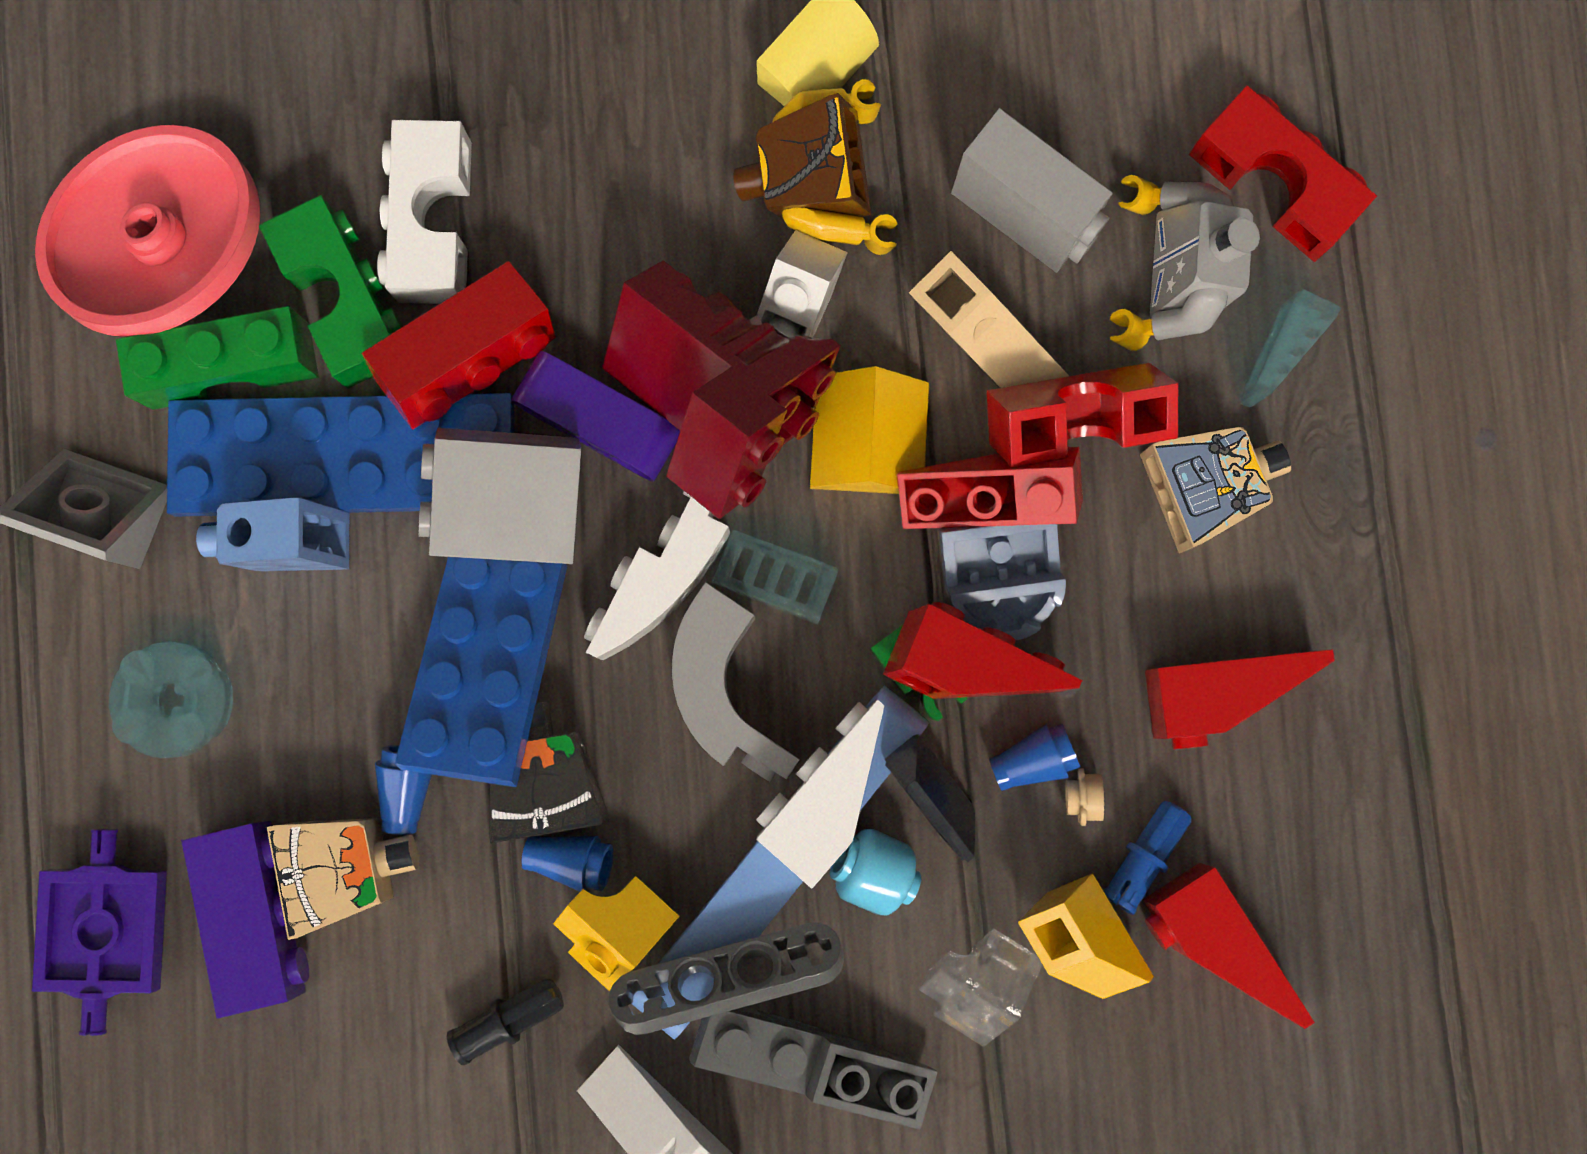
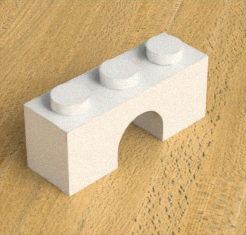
(424, 165)

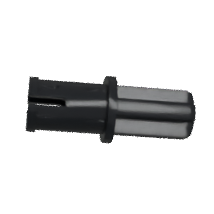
(505, 1021)

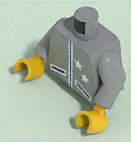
(1197, 261)

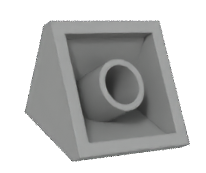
(89, 508)

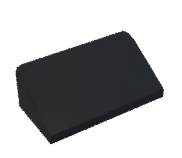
(935, 794)

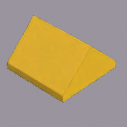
(869, 431)

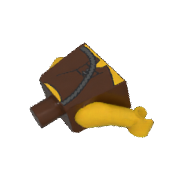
(816, 167)

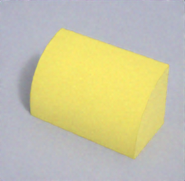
(817, 49)

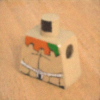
(335, 869)

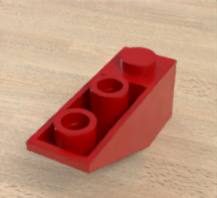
(991, 493)
(957, 660)

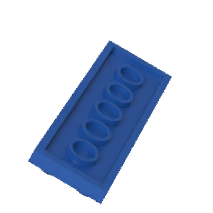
(318, 449)

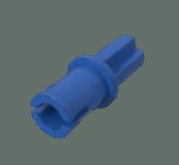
(1148, 856)

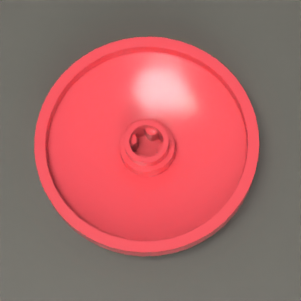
(147, 231)

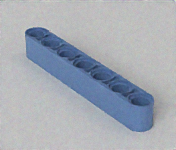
(761, 881)

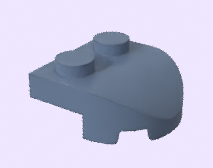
(1003, 575)

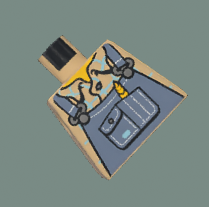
(1211, 481)

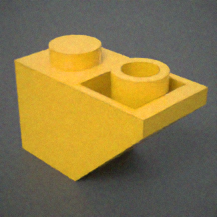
(1084, 940)

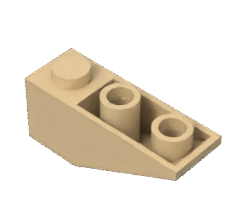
(983, 325)

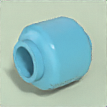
(876, 873)

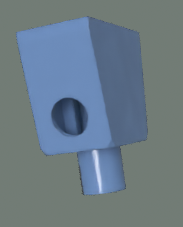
(277, 536)

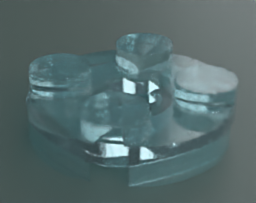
(136, 706)

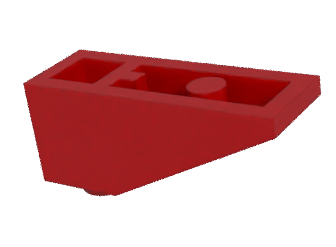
(1219, 695)
(1211, 929)

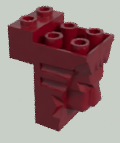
(717, 378)

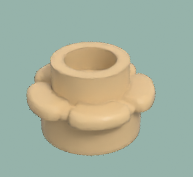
(1085, 797)

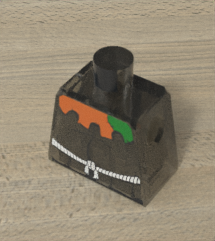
(553, 788)

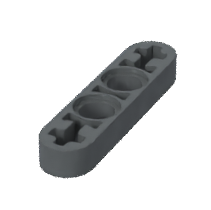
(729, 989)

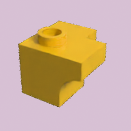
(615, 930)

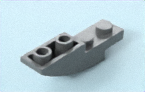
(815, 1063)

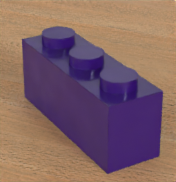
(242, 921)

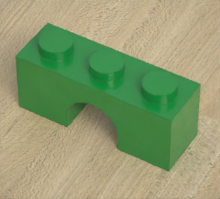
(316, 247)
(183, 361)

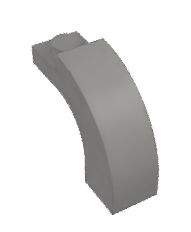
(699, 672)

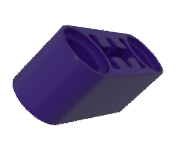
(596, 416)

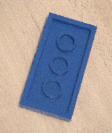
(481, 670)

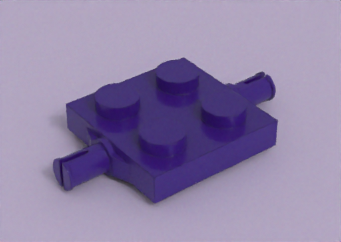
(99, 931)

